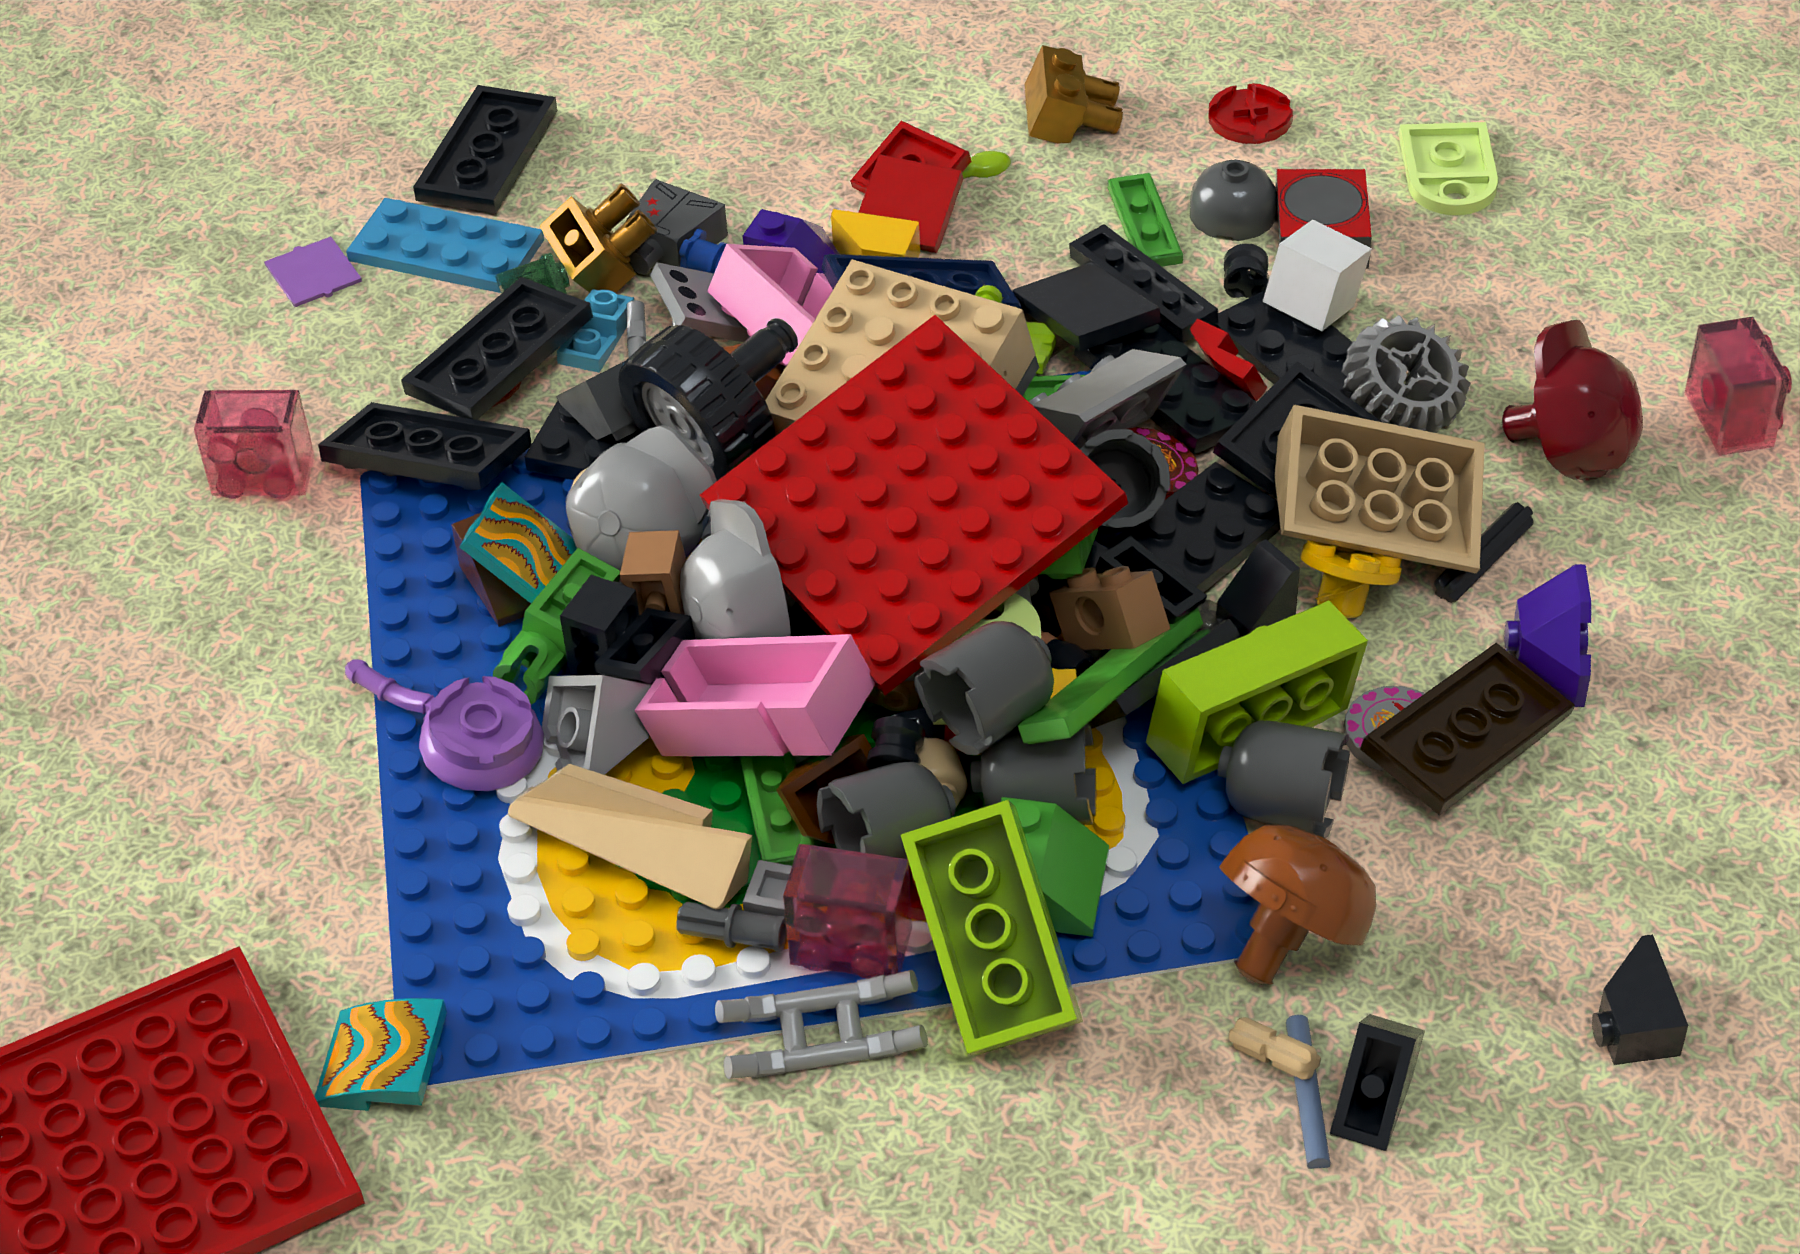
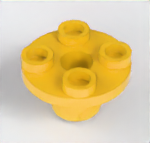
(1349, 574)

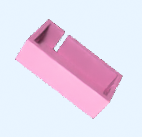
(768, 284)
(757, 696)

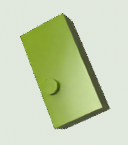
(1279, 672)
(991, 928)

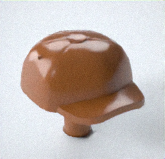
(1301, 888)

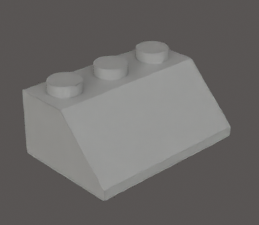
(1112, 396)

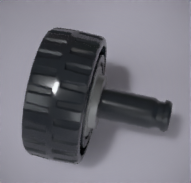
(706, 392)

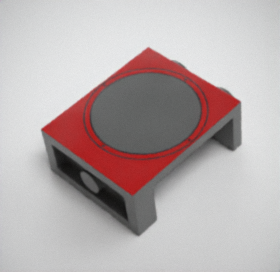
(1327, 196)

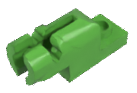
(541, 640)

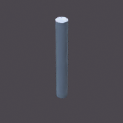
(1309, 1102)

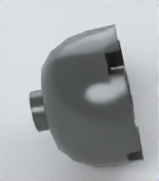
(1233, 201)

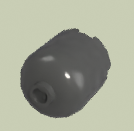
(1137, 469)
(986, 684)
(1039, 772)
(1285, 774)
(880, 804)

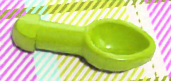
(987, 164)

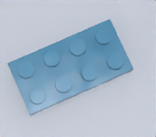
(443, 244)

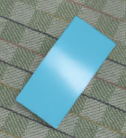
(598, 337)

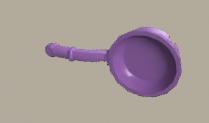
(471, 732)

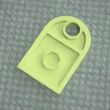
(1447, 161)

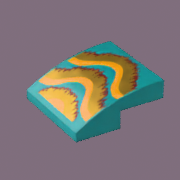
(517, 543)
(381, 1053)

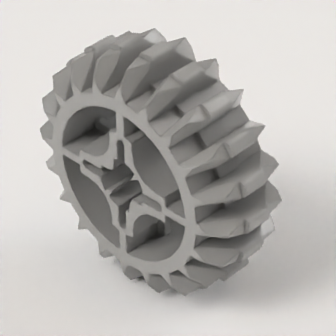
(1434, 379)

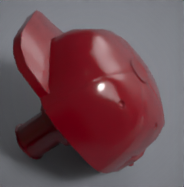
(1582, 405)

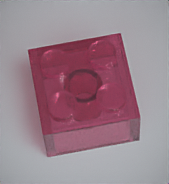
(1737, 385)
(254, 443)
(848, 911)

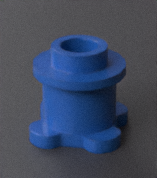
(700, 254)

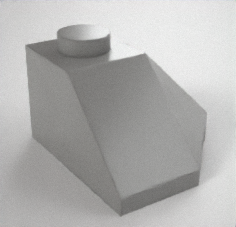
(593, 720)

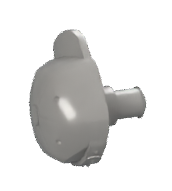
(639, 488)
(733, 579)

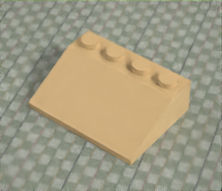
(1380, 488)

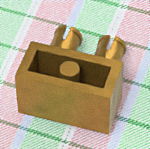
(1065, 98)
(588, 245)

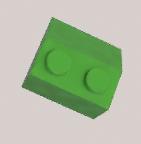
(1067, 863)

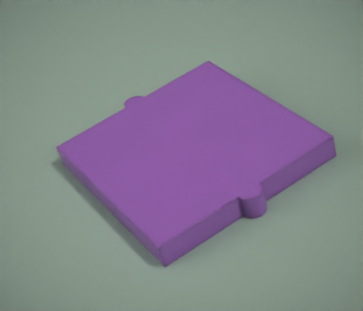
(313, 271)

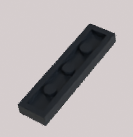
(1123, 261)

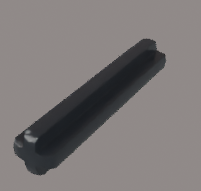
(1494, 544)

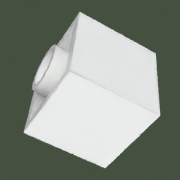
(1317, 275)

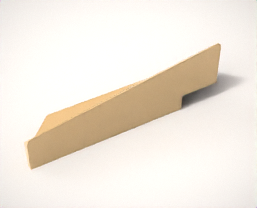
(640, 832)

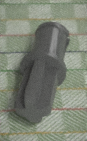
(732, 926)

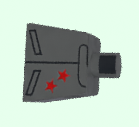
(676, 217)

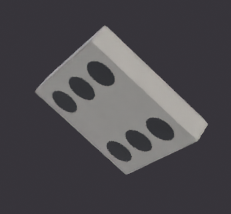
(691, 305)

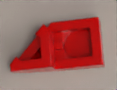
(1222, 355)

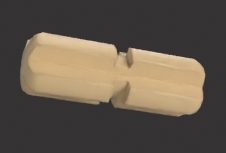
(1283, 1051)

